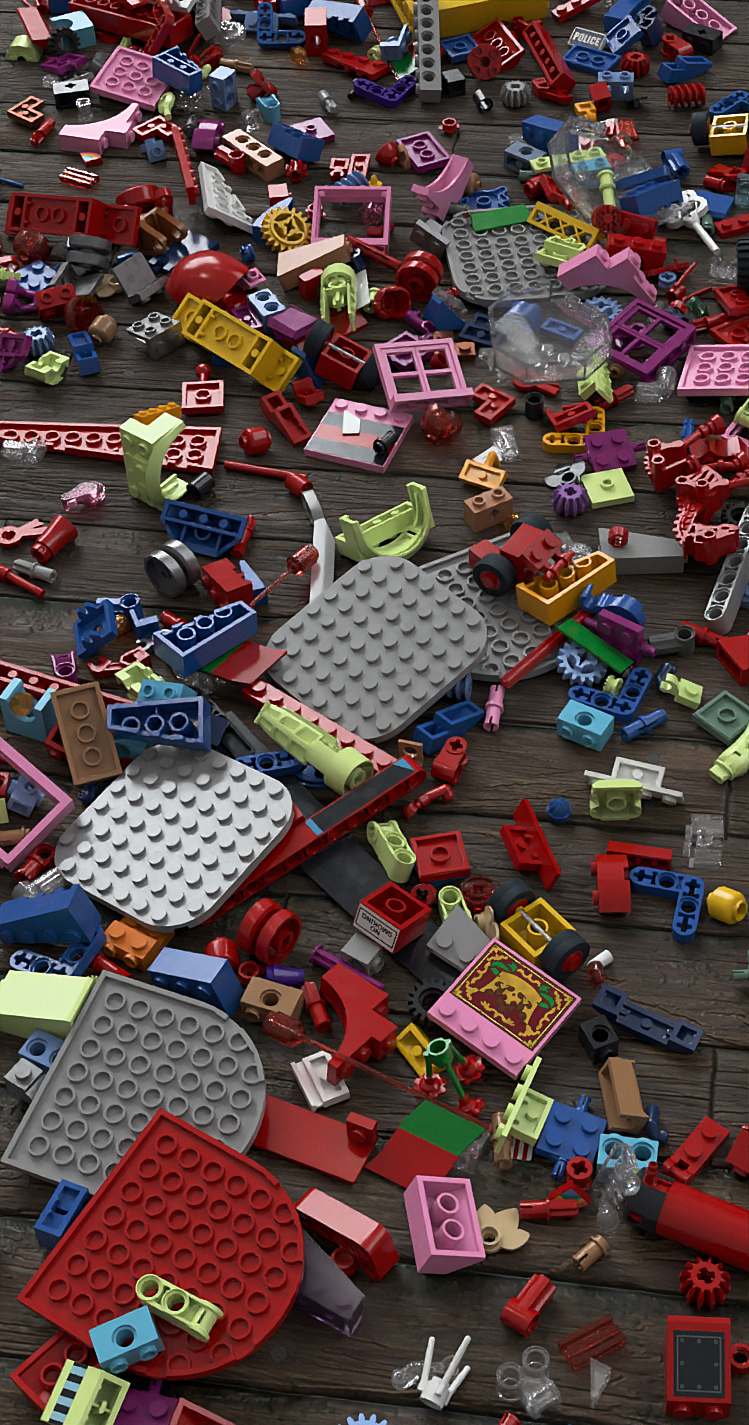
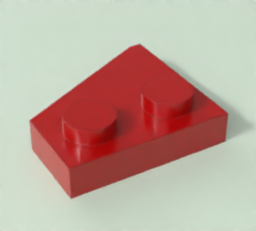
(570, 416)

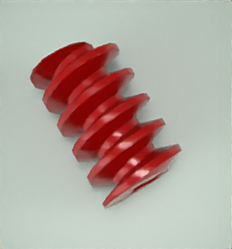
(687, 94)

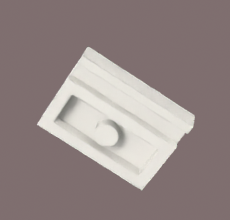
(312, 1076)

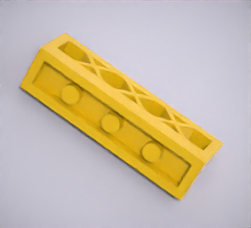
(566, 221)

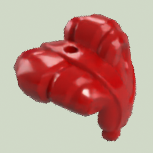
(392, 302)

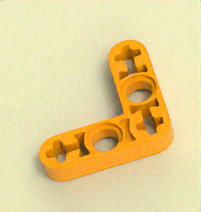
(560, 441)

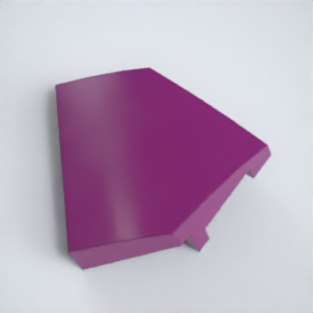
(13, 349)

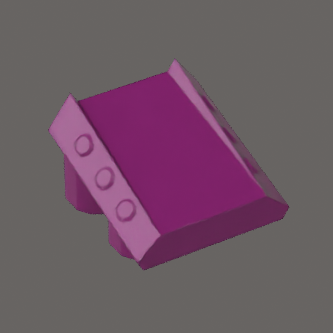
(291, 323)

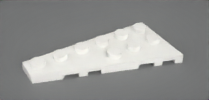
(219, 201)

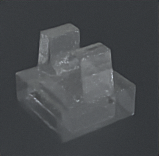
(252, 119)

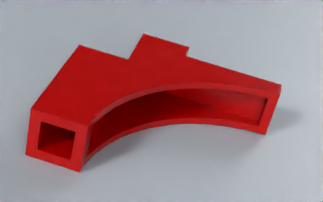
(362, 1014)

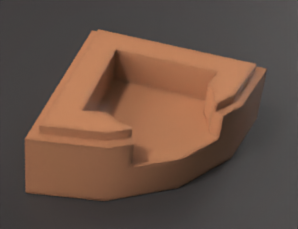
(404, 156)

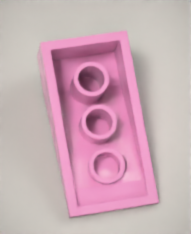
(684, 12)

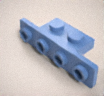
(250, 20)

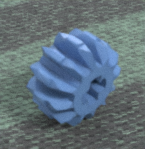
(42, 340)

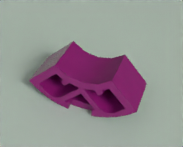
(207, 136)

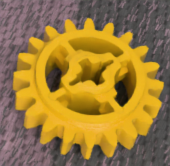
(289, 232)

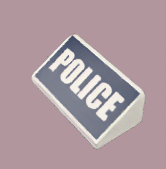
(587, 38)

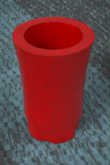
(53, 539)

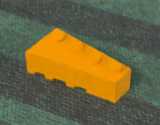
(560, 596)

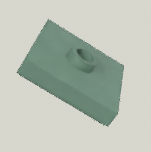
(723, 717)

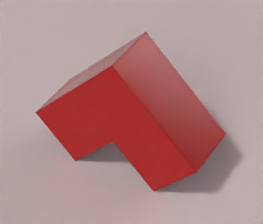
(308, 282)

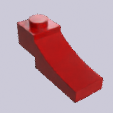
(285, 418)

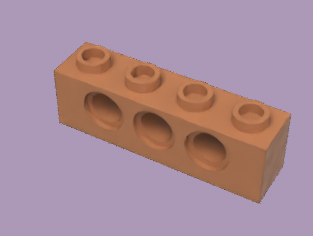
(258, 157)

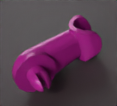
(413, 320)

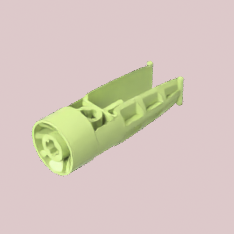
(338, 291)
(311, 744)

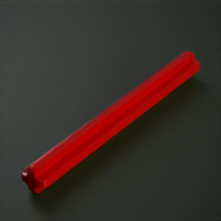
(540, 653)

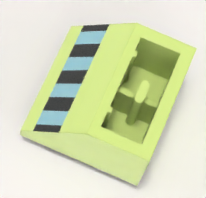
(84, 1396)

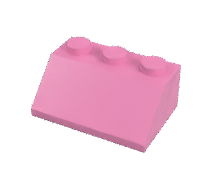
(443, 1224)

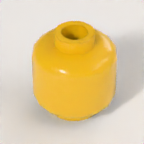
(726, 905)

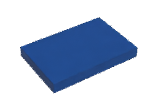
(591, 60)

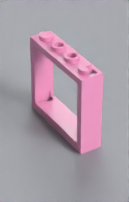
(361, 193)
(63, 807)

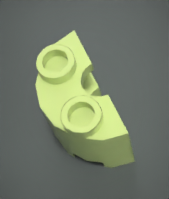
(23, 47)
(48, 368)
(132, 678)

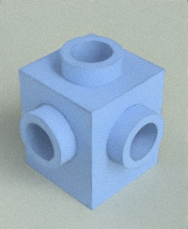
(23, 796)

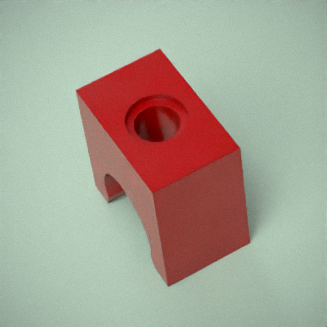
(316, 31)

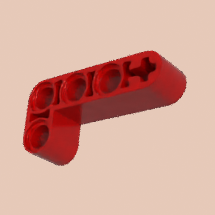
(350, 1231)

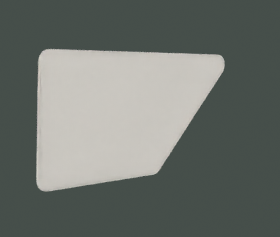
(351, 423)

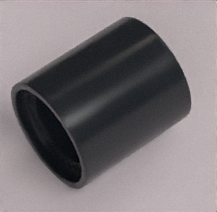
(482, 100)
(534, 406)
(200, 485)

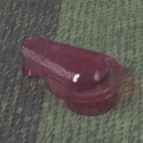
(84, 493)

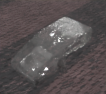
(451, 301)

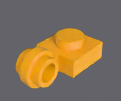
(586, 109)

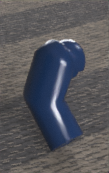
(661, 673)
(652, 1125)

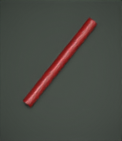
(264, 471)

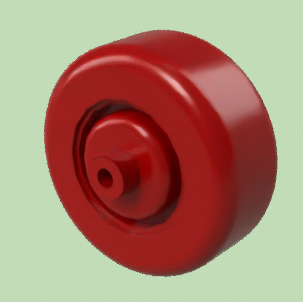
(138, 196)

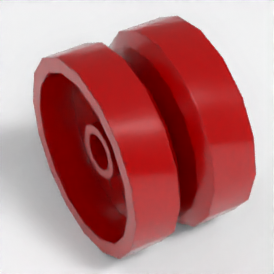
(420, 275)
(269, 932)

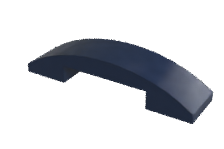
(644, 1024)

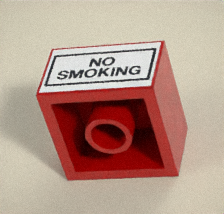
(391, 917)

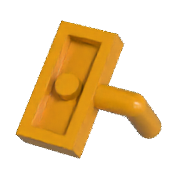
(483, 474)

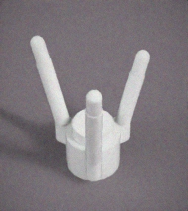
(436, 1391)

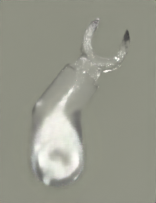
(411, 1373)

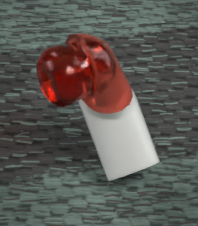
(596, 966)

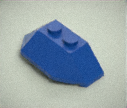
(201, 528)

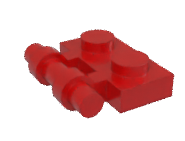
(543, 549)

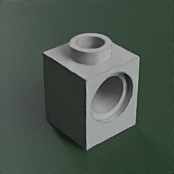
(363, 954)

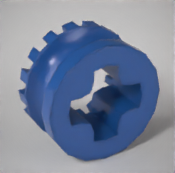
(247, 253)

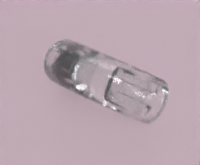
(660, 389)

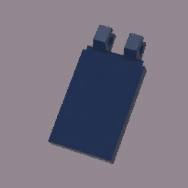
(177, 250)

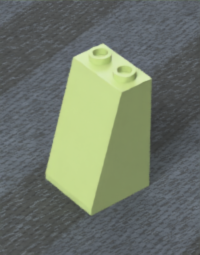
(41, 1002)

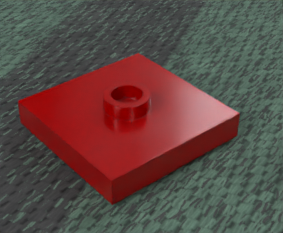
(440, 856)

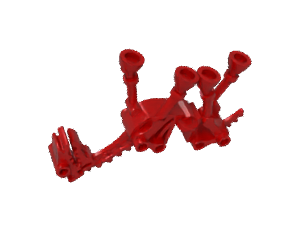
(698, 491)

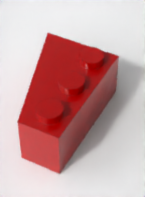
(225, 584)

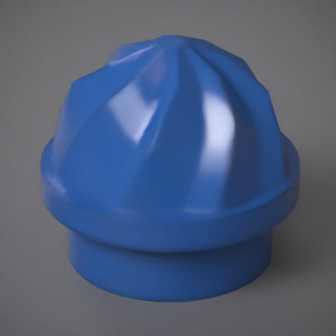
(559, 810)

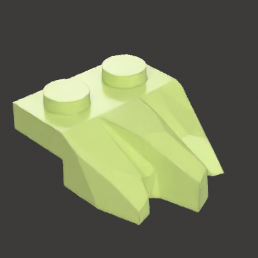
(558, 251)

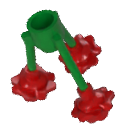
(468, 1070)

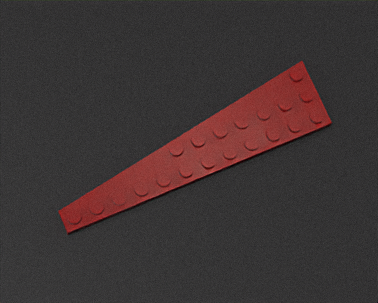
(191, 451)

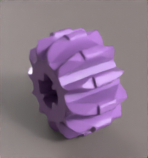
(570, 499)

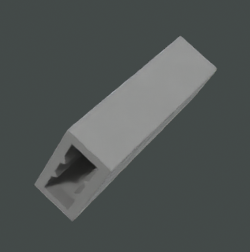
(643, 554)

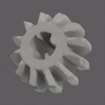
(515, 93)

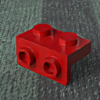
(53, 300)

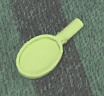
(165, 104)

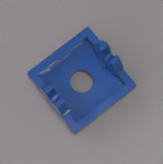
(85, 628)

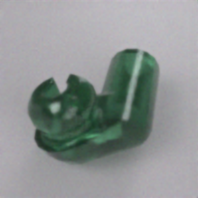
(696, 303)

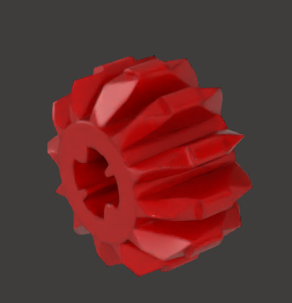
(635, 63)
(704, 1283)

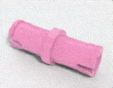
(494, 708)

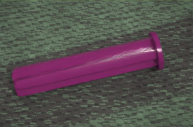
(328, 961)

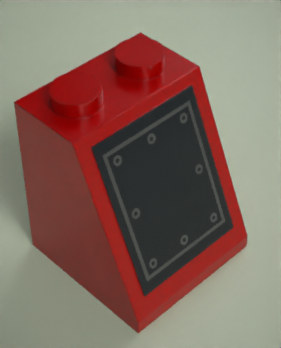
(697, 1367)

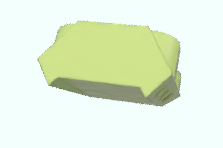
(616, 799)

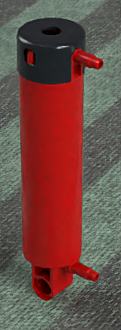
(689, 1217)

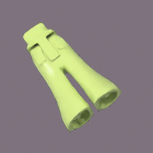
(733, 760)

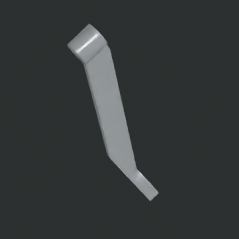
(323, 571)

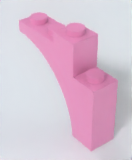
(98, 136)
(445, 189)
(618, 271)

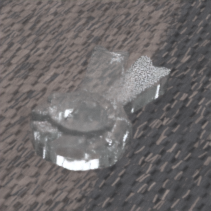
(47, 80)
(579, 549)

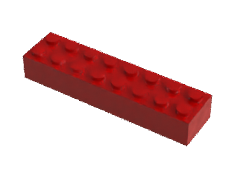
(134, 23)

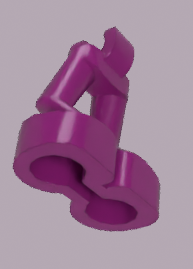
(10, 298)

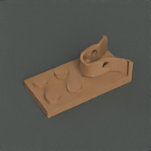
(85, 734)

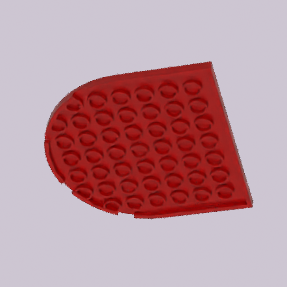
(198, 1221)

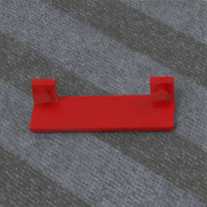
(317, 1140)

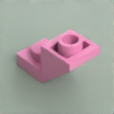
(251, 279)

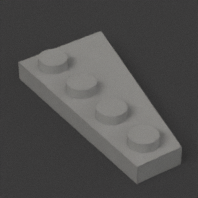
(458, 940)

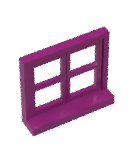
(665, 353)

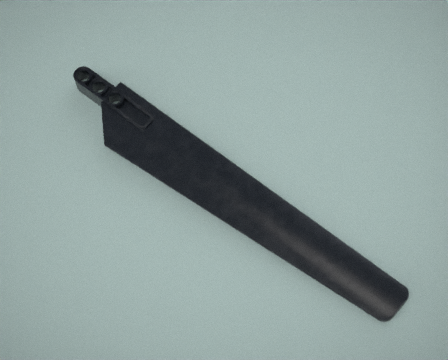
(343, 867)

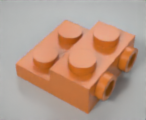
(134, 943)

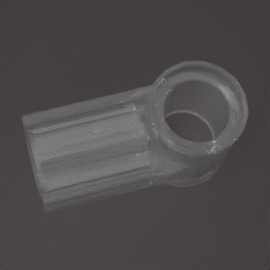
(504, 439)
(29, 453)
(45, 883)

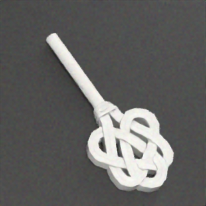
(693, 220)

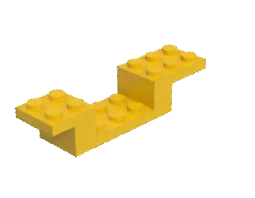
(236, 343)

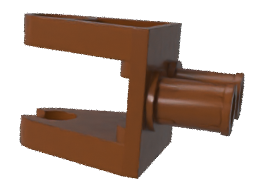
(158, 228)

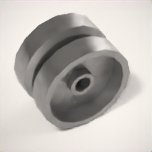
(89, 252)
(172, 568)

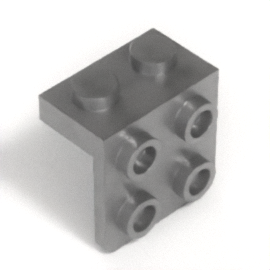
(430, 237)
(138, 279)
(82, 285)
(160, 334)

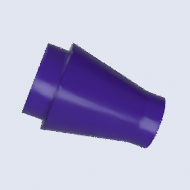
(284, 975)

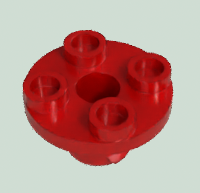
(484, 61)
(260, 86)

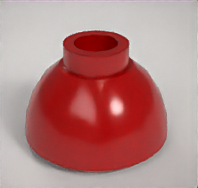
(387, 154)

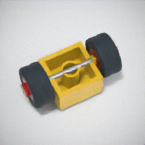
(725, 134)
(537, 930)

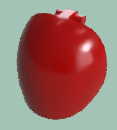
(204, 275)

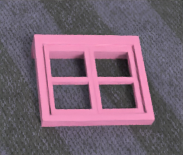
(420, 400)

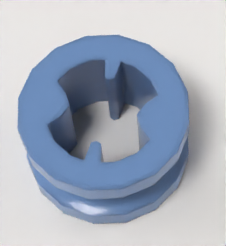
(666, 280)

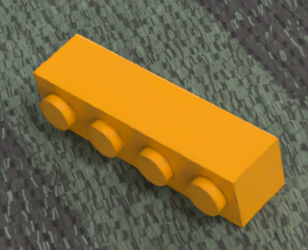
(152, 414)

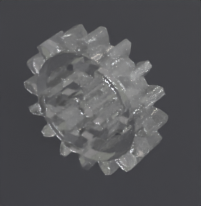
(230, 33)

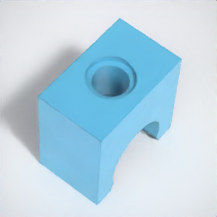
(80, 24)
(35, 724)

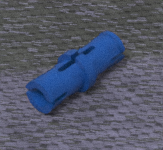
(643, 724)

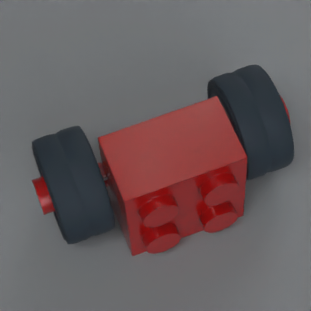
(341, 358)
(503, 571)

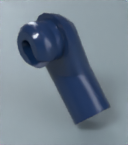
(88, 793)

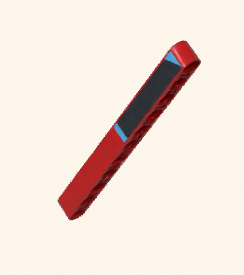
(328, 826)

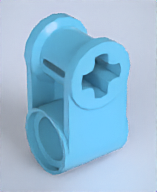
(269, 108)

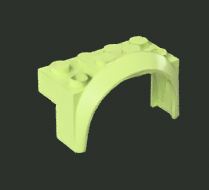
(144, 454)
(362, 540)

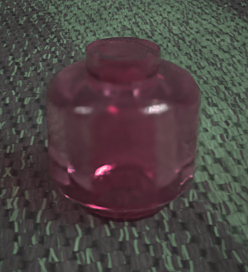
(371, 212)

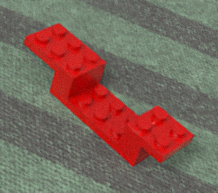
(73, 215)

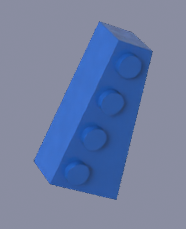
(206, 638)
(164, 722)
(50, 918)

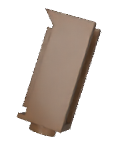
(622, 1096)

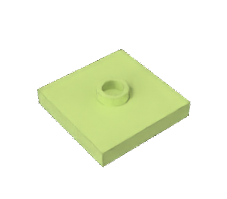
(607, 488)

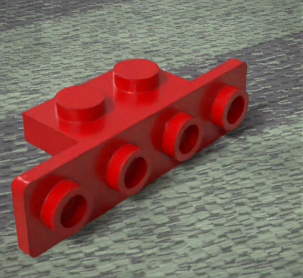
(529, 846)

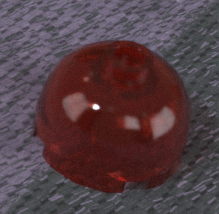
(31, 247)
(81, 312)
(439, 425)

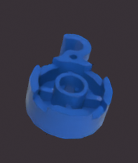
(622, 606)

